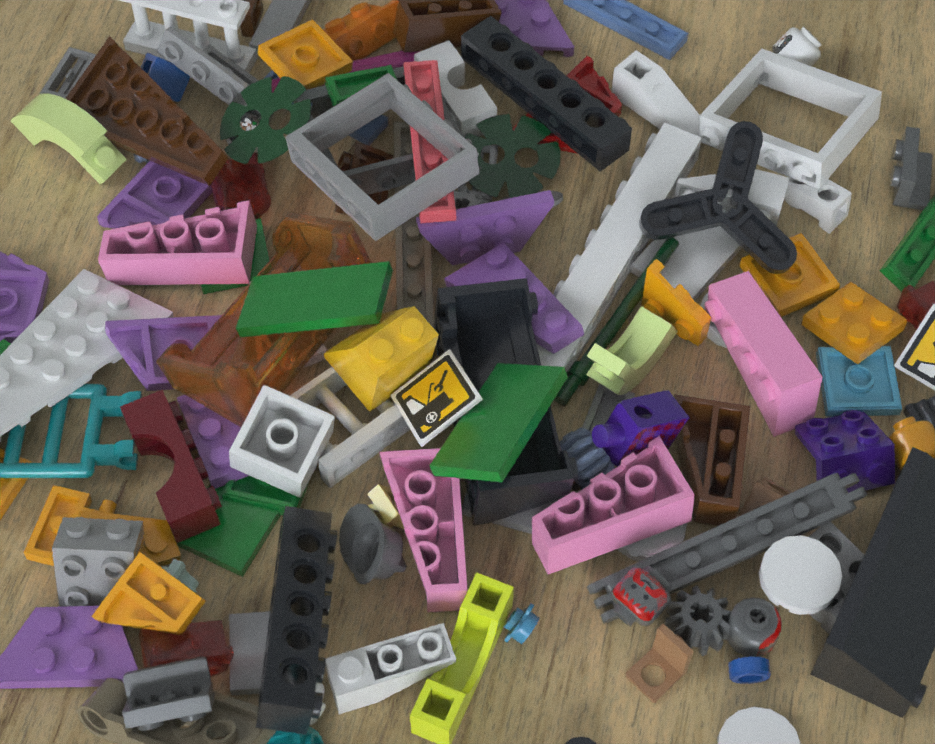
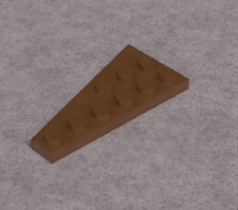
(143, 116)

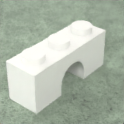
(467, 105)

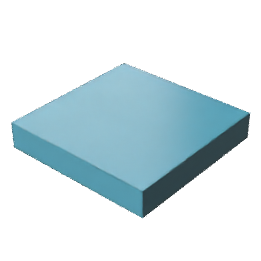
(860, 387)

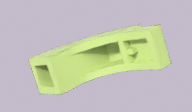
(73, 129)
(633, 354)

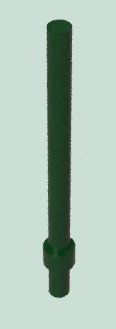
(579, 369)

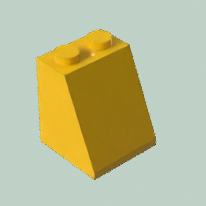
(384, 355)

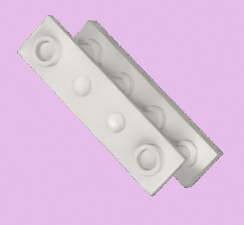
(146, 35)
(365, 438)

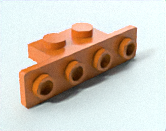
(363, 29)

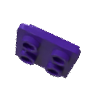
(850, 446)

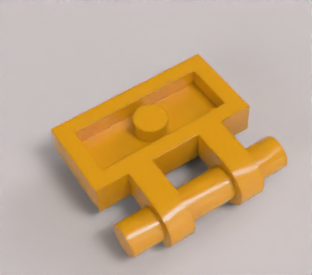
(59, 504)

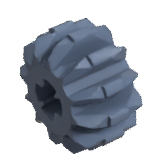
(589, 458)

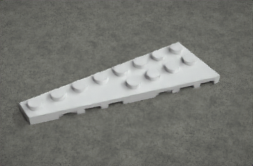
(65, 346)

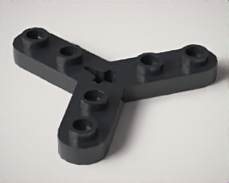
(744, 224)

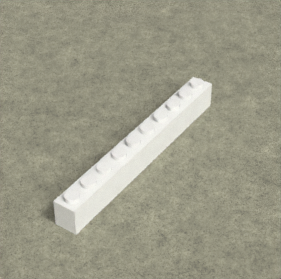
(619, 240)

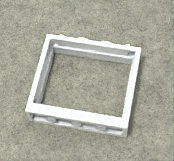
(807, 83)

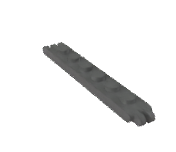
(743, 536)

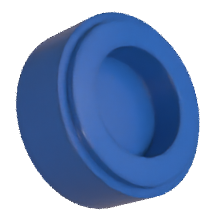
(749, 670)

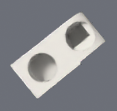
(827, 204)

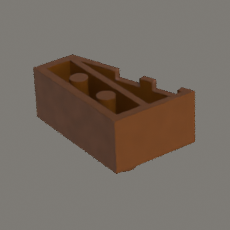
(432, 22)
(713, 456)

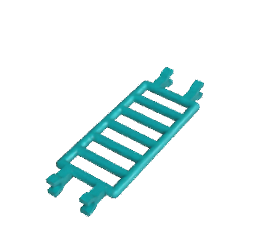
(93, 454)

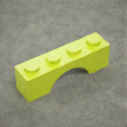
(476, 632)

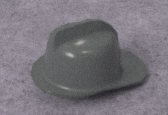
(369, 545)

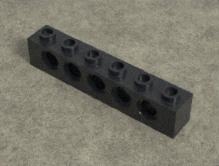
(546, 93)
(296, 623)

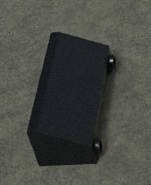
(489, 327)
(888, 615)

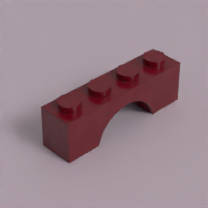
(183, 498)

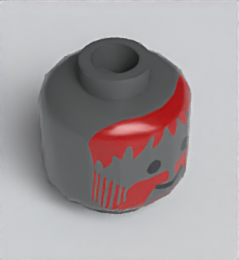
(641, 596)
(754, 627)

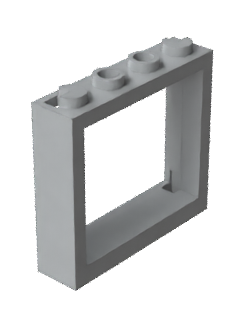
(386, 93)

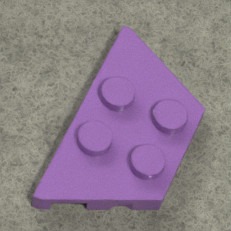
(536, 25)
(154, 197)
(487, 226)
(21, 295)
(146, 339)
(65, 650)

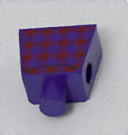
(639, 422)

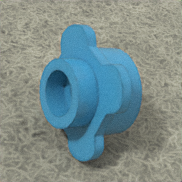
(521, 624)

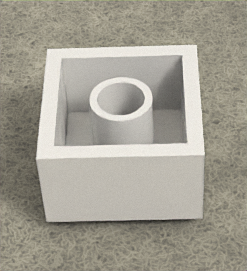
(281, 441)

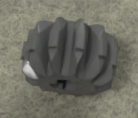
(703, 609)

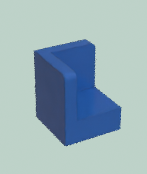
(166, 75)

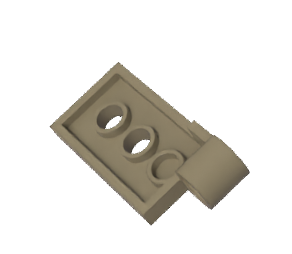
(229, 715)

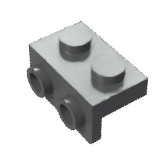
(912, 172)
(168, 693)

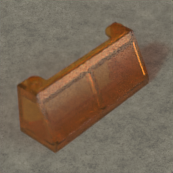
(229, 369)

